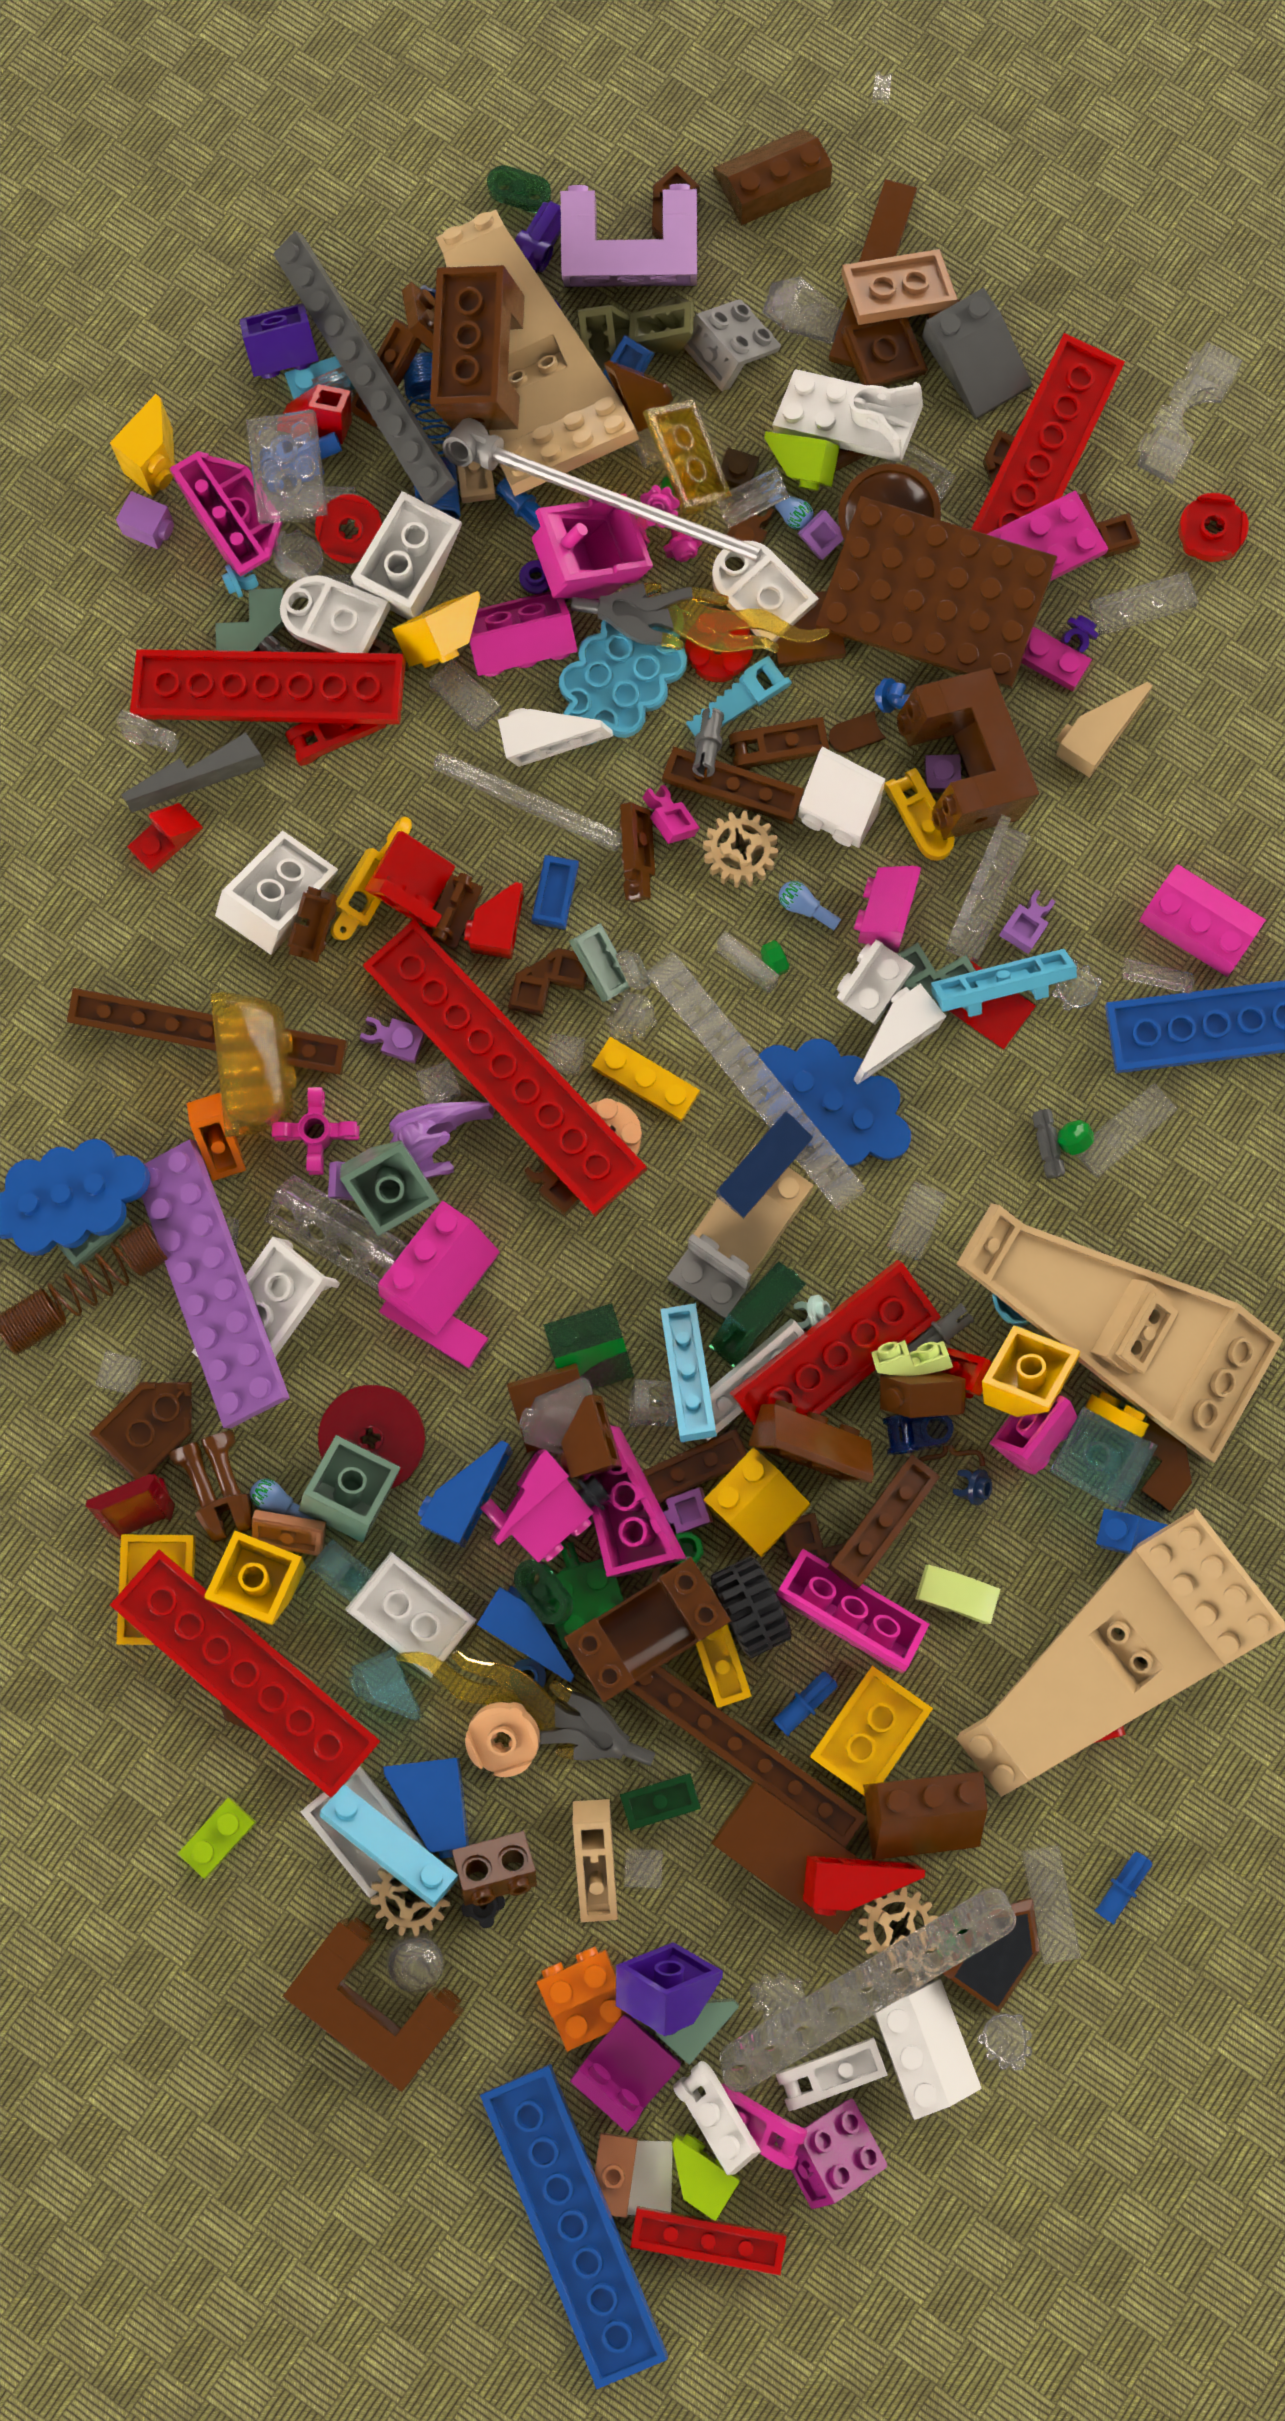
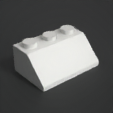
(927, 2050)

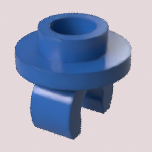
(890, 695)

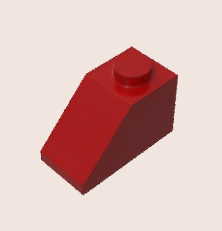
(496, 924)

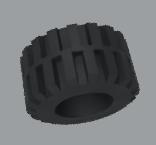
(751, 1606)

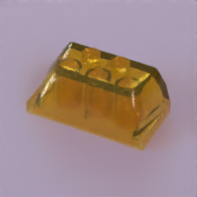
(252, 1063)

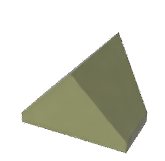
(664, 326)
(602, 331)

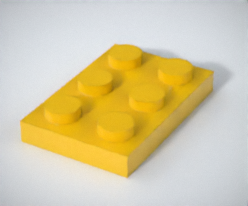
(134, 1554)
(871, 1731)

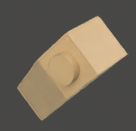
(1097, 731)
(594, 1860)

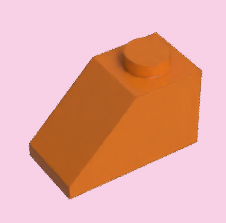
(219, 1152)

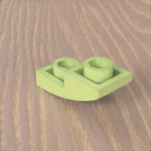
(896, 1359)
(958, 1594)

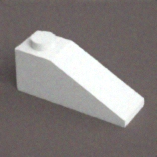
(537, 734)
(907, 1022)

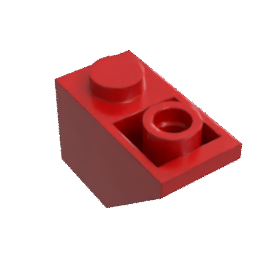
(331, 409)

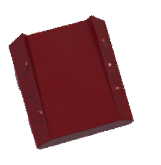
(133, 1505)

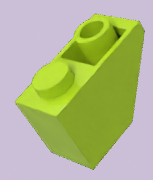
(702, 2176)

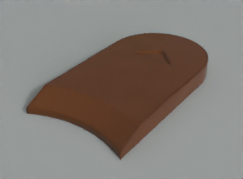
(855, 733)

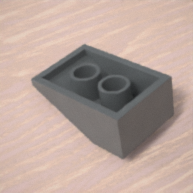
(977, 353)

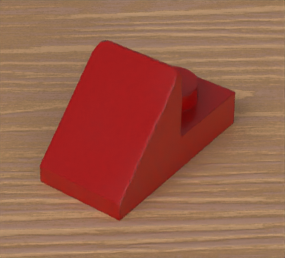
(166, 835)
(971, 1368)

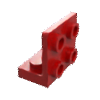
(411, 879)

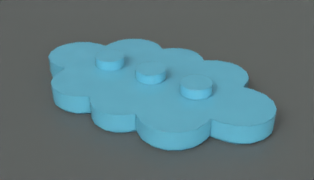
(620, 679)

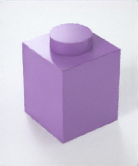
(145, 520)

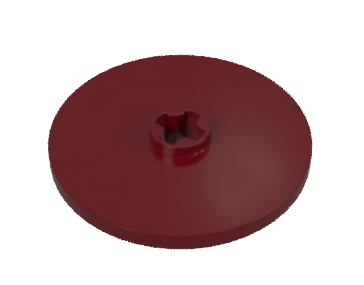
(388, 1415)

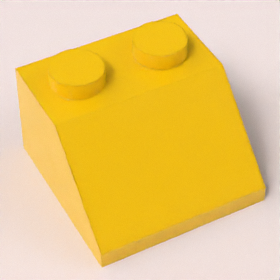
(147, 447)
(438, 631)
(1027, 1373)
(757, 1502)
(255, 1578)

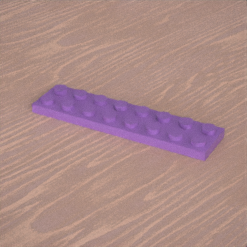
(212, 1286)

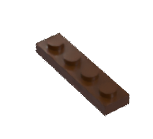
(735, 787)
(883, 1522)

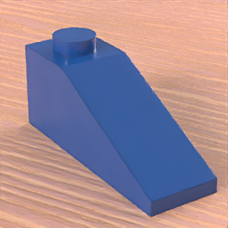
(517, 1625)

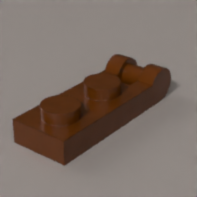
(779, 743)

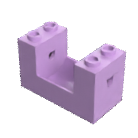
(628, 262)

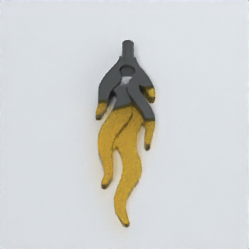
(679, 611)
(590, 1731)

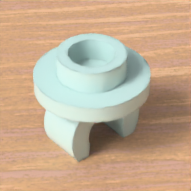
(816, 1310)

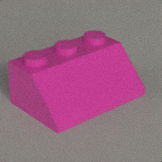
(521, 634)
(1202, 920)
(438, 1268)

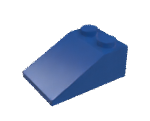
(457, 1503)

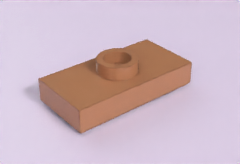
(289, 1532)
(615, 2170)

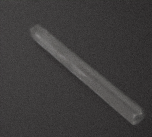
(528, 801)

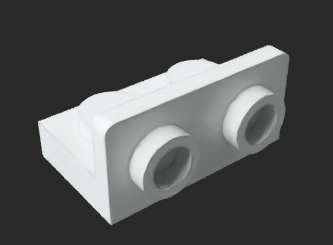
(874, 981)

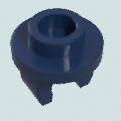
(978, 1488)

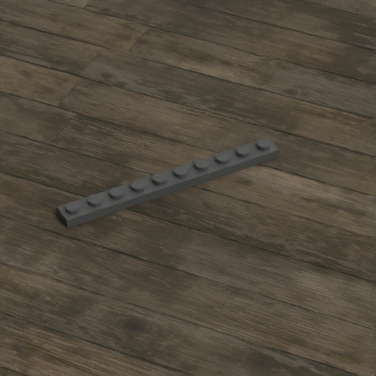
(364, 369)

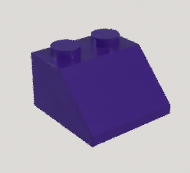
(278, 341)
(666, 1987)

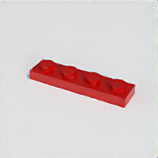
(708, 2240)

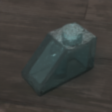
(341, 1570)
(385, 1685)

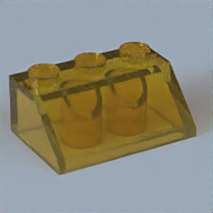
(687, 456)

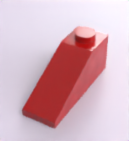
(849, 1882)

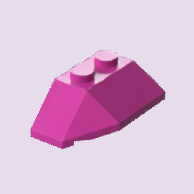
(226, 507)

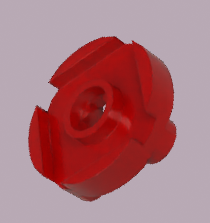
(340, 511)
(1213, 547)
(718, 667)

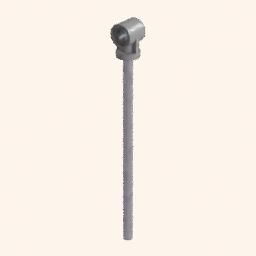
(472, 443)

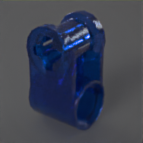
(914, 1433)

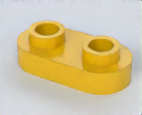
(1129, 1418)

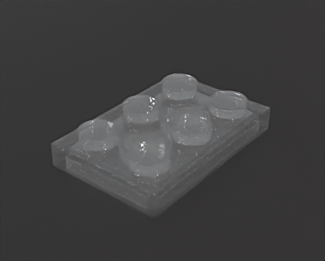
(286, 467)

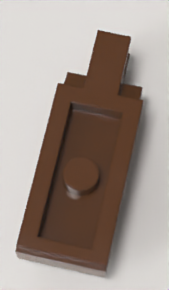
(637, 851)

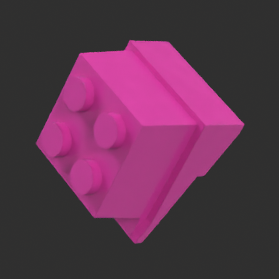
(589, 549)
(542, 1510)

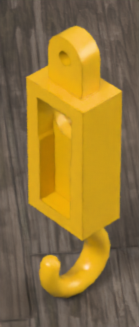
(348, 917)

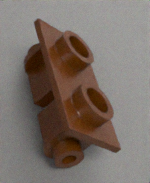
(456, 908)
(310, 939)

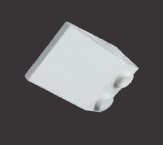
(407, 555)
(841, 798)
(269, 890)

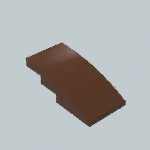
(775, 1845)

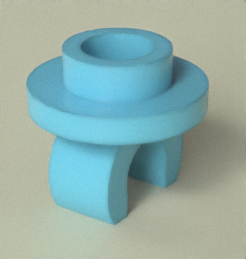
(235, 583)

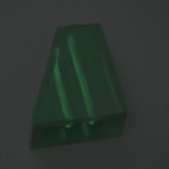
(757, 1314)

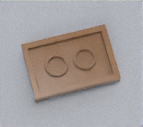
(898, 286)

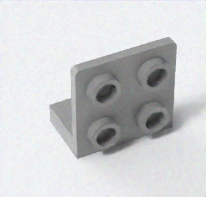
(727, 340)
(711, 1276)

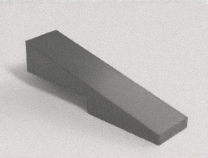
(176, 780)

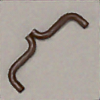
(955, 1453)

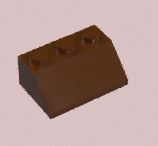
(775, 175)
(813, 1442)
(926, 1814)

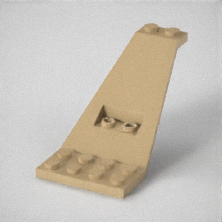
(565, 399)
(1188, 1362)
(1180, 1608)

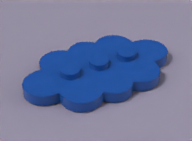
(849, 1115)
(69, 1196)

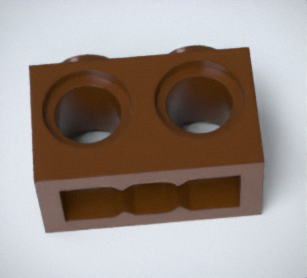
(491, 1858)

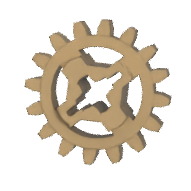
(753, 845)
(910, 1906)
(404, 1920)

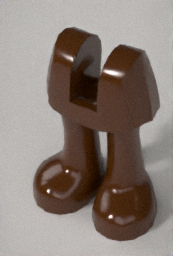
(209, 1515)

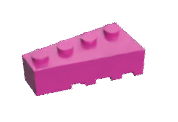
(632, 1525)

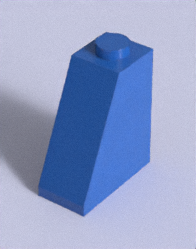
(433, 1801)

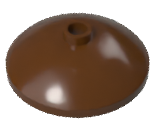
(891, 485)

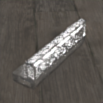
(987, 891)
(338, 1226)

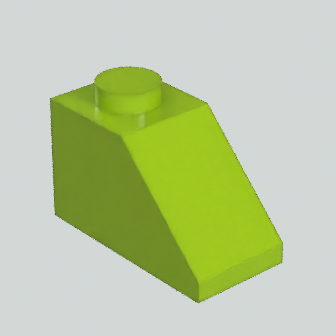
(805, 458)

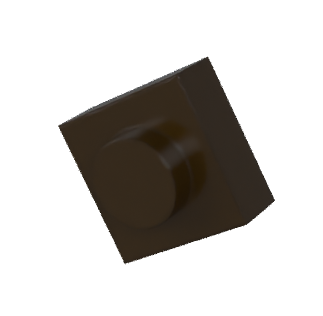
(739, 467)

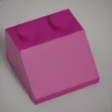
(888, 905)
(1032, 1438)

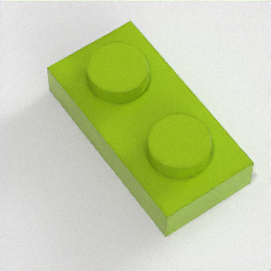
(217, 1838)

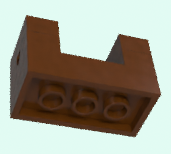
(472, 346)
(987, 743)
(647, 1629)
(356, 2023)

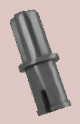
(944, 1328)

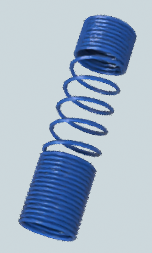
(418, 386)

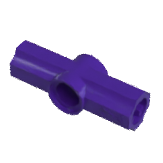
(539, 238)

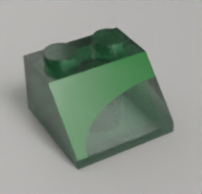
(592, 1343)

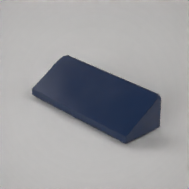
(764, 1165)

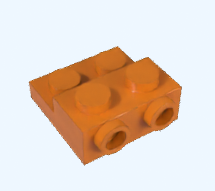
(582, 1997)

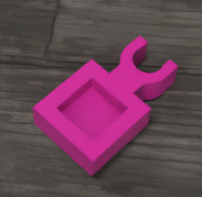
(670, 819)

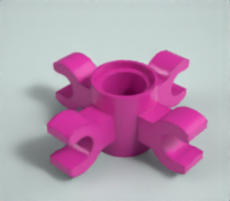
(298, 1131)

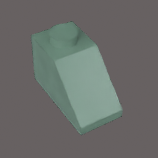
(692, 2039)

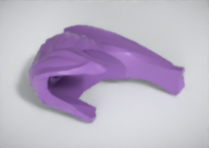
(429, 1127)

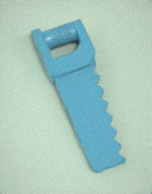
(745, 693)

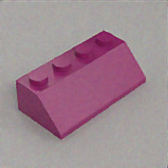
(854, 1615)

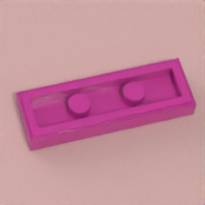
(454, 1340)

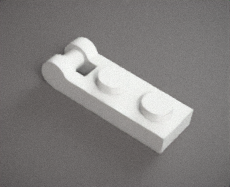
(832, 2074)
(717, 2118)

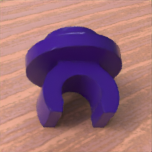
(1083, 629)

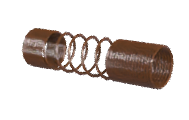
(38, 1315)

